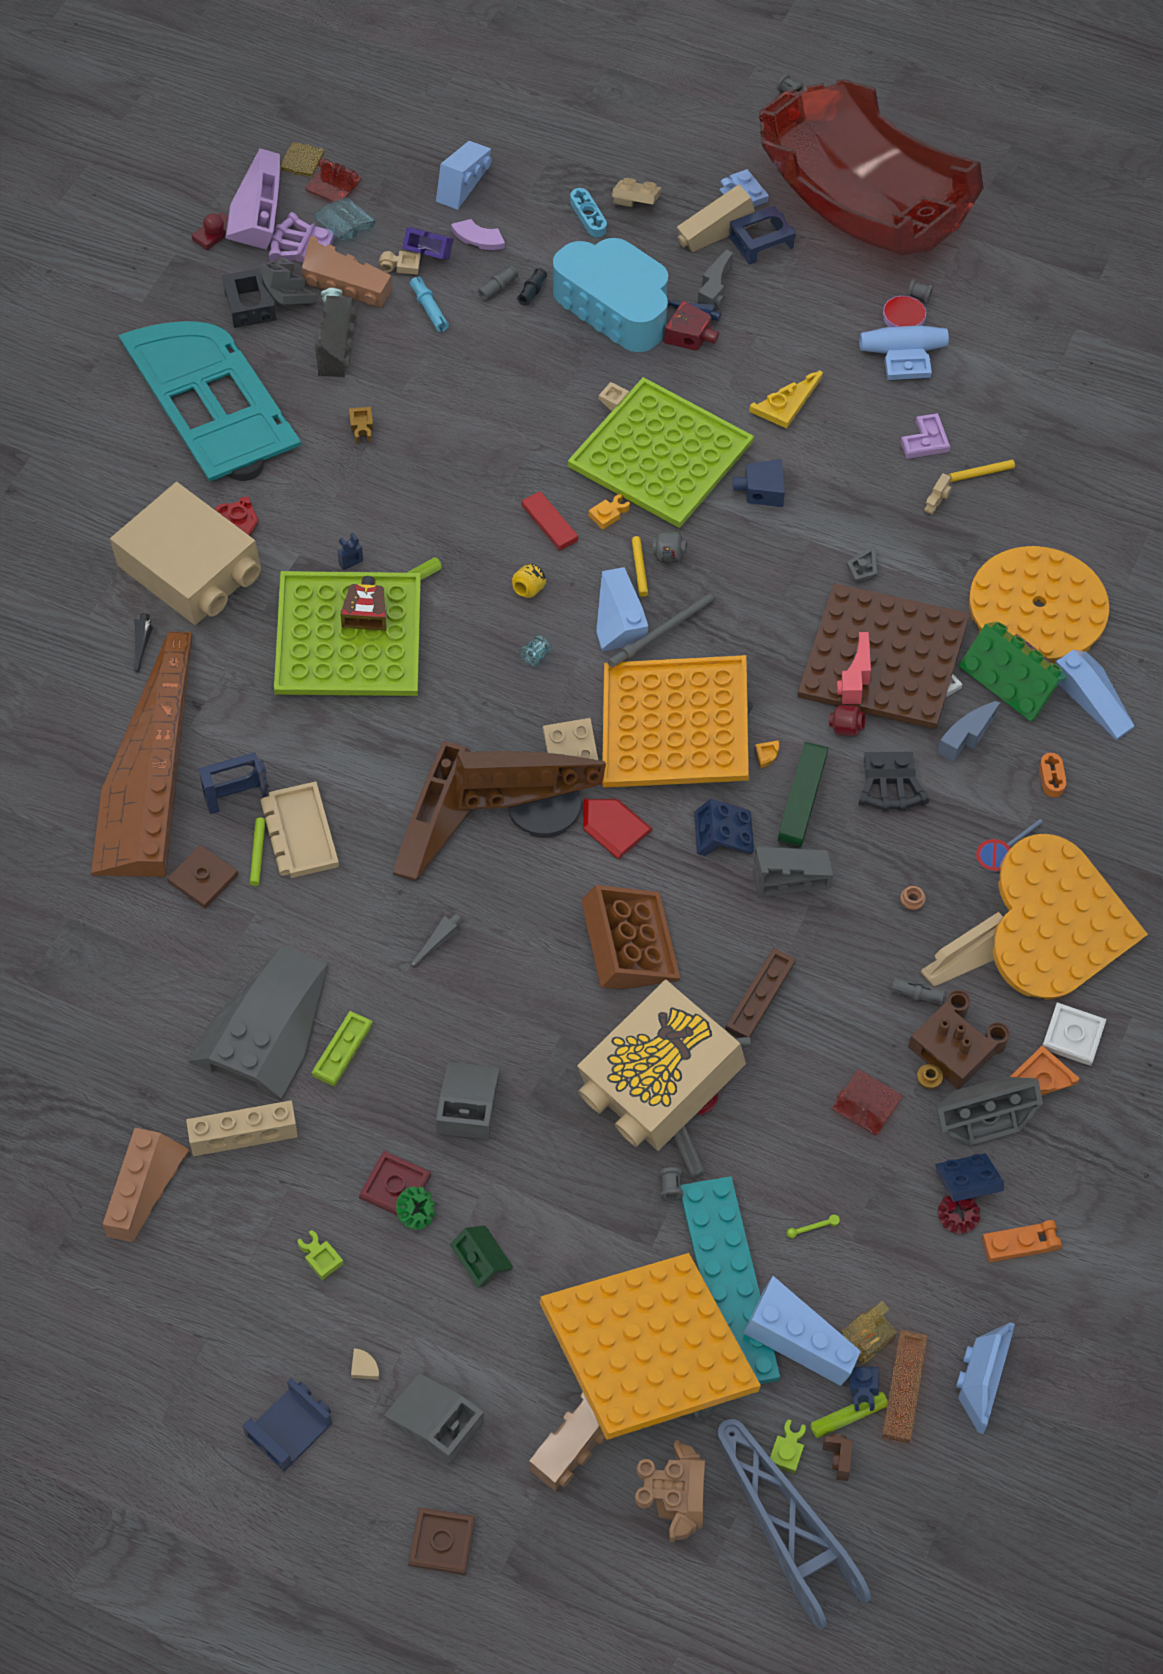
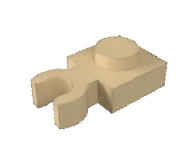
(940, 491)

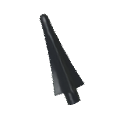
(142, 633)

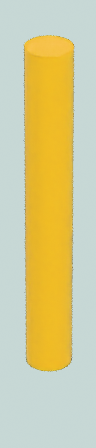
(983, 470)
(639, 566)

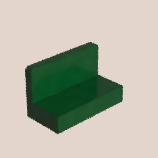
(480, 1254)

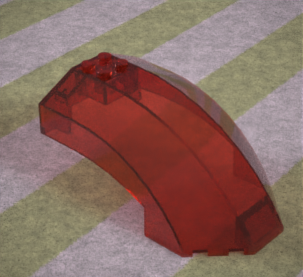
(865, 169)

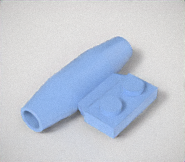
(905, 349)

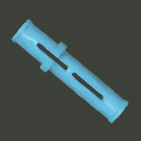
(425, 298)

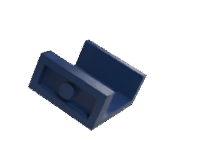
(289, 1425)

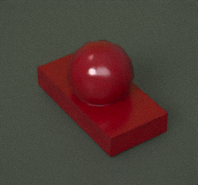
(212, 231)

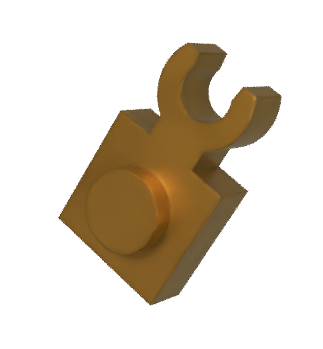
(361, 422)

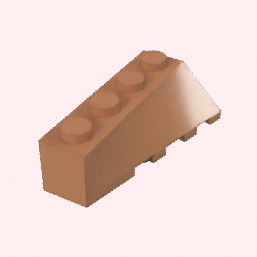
(330, 269)
(144, 1174)

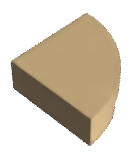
(364, 1366)

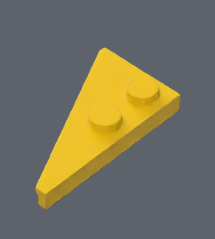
(786, 403)

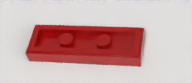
(549, 520)

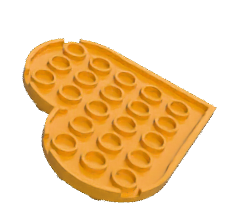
(1059, 919)

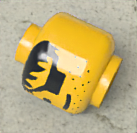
(528, 580)

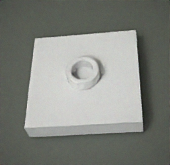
(1074, 1034)

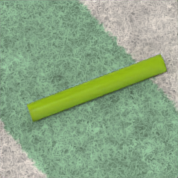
(257, 852)

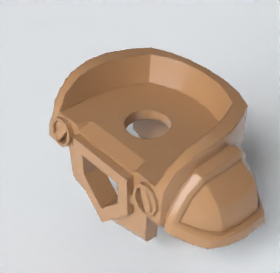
(676, 1490)

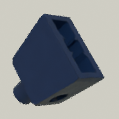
(762, 483)

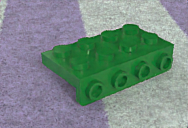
(1012, 669)

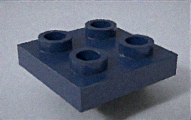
(969, 1177)

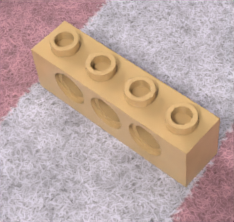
(242, 1128)

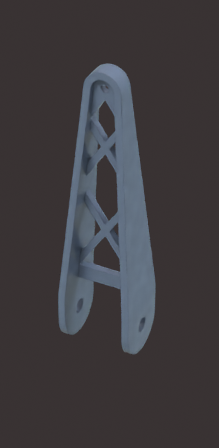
(820, 1533)

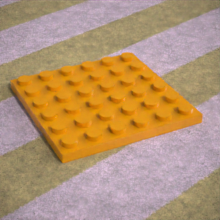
(675, 721)
(648, 1345)

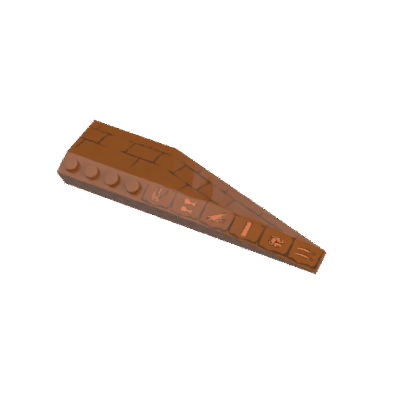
(142, 781)

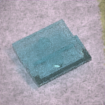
(344, 218)

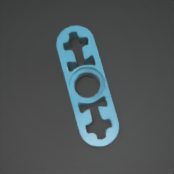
(588, 220)

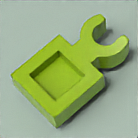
(322, 1258)
(786, 1450)

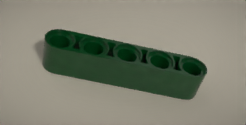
(802, 794)

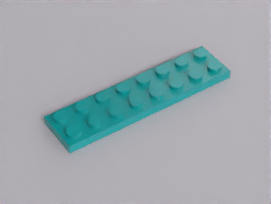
(726, 1264)

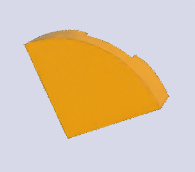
(766, 753)

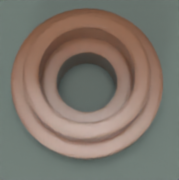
(912, 892)

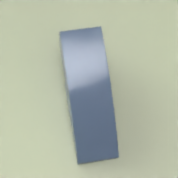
(967, 731)

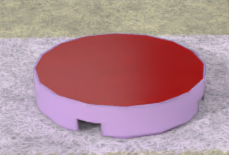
(904, 312)

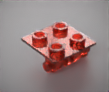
(333, 181)
(867, 1102)

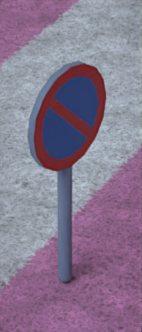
(992, 851)

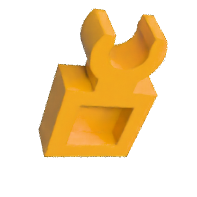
(608, 513)

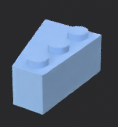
(461, 173)

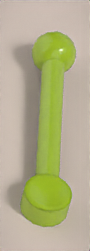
(833, 1221)

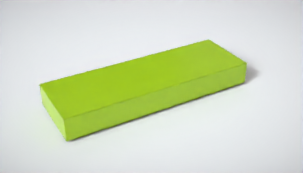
(342, 1048)

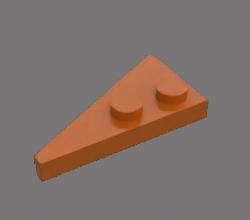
(1048, 1070)

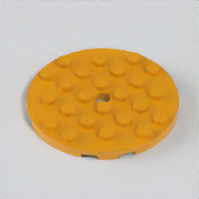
(1070, 590)

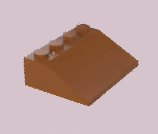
(629, 937)

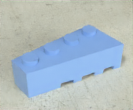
(800, 1333)

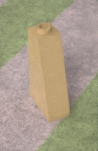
(714, 220)

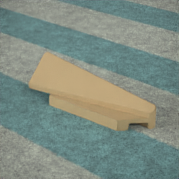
(964, 953)

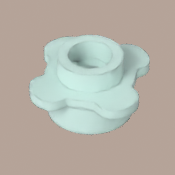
(330, 292)

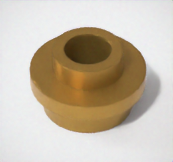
(926, 1082)

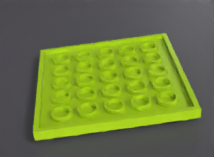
(661, 452)
(326, 659)

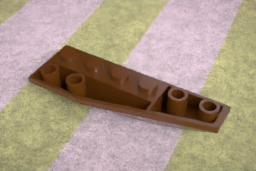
(520, 777)
(434, 816)

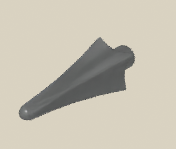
(443, 932)

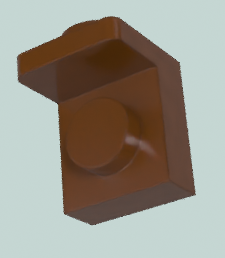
(842, 1459)

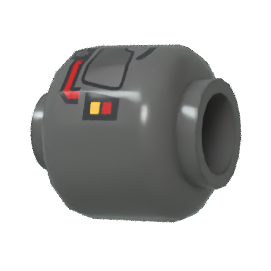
(669, 546)

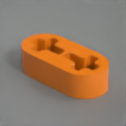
(1057, 774)

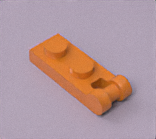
(1021, 1241)

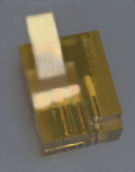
(870, 1332)

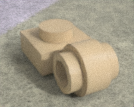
(406, 262)

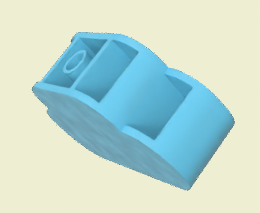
(614, 290)

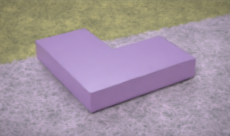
(930, 440)

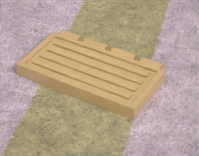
(299, 830)

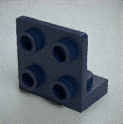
(723, 825)

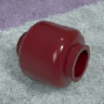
(847, 720)

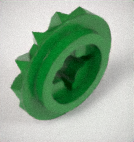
(405, 1208)

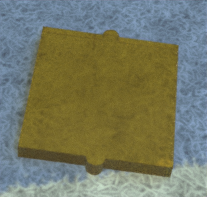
(302, 159)

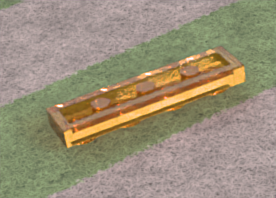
(904, 1386)

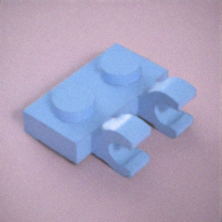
(748, 183)

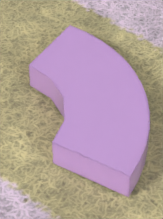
(471, 233)

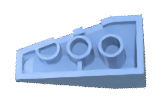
(619, 611)
(1094, 692)

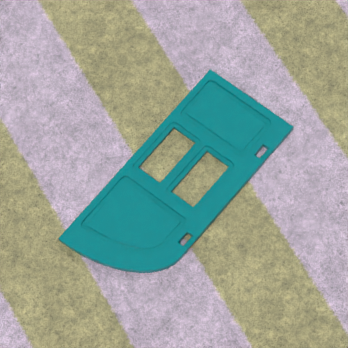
(188, 357)

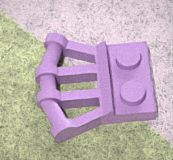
(296, 250)

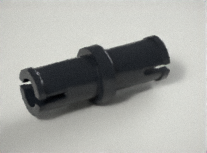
(532, 286)

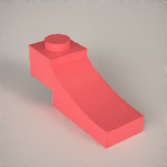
(858, 673)

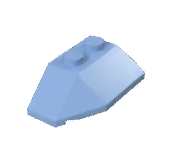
(983, 1374)

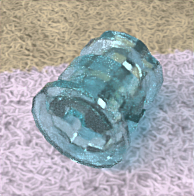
(535, 650)

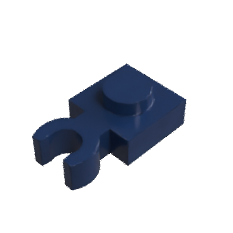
(350, 553)
(864, 1386)

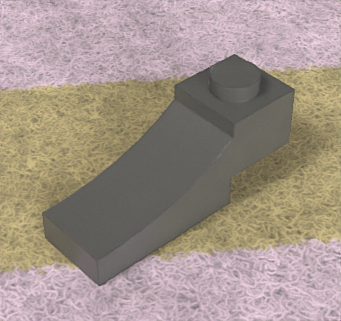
(712, 288)

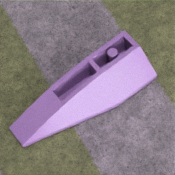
(255, 203)

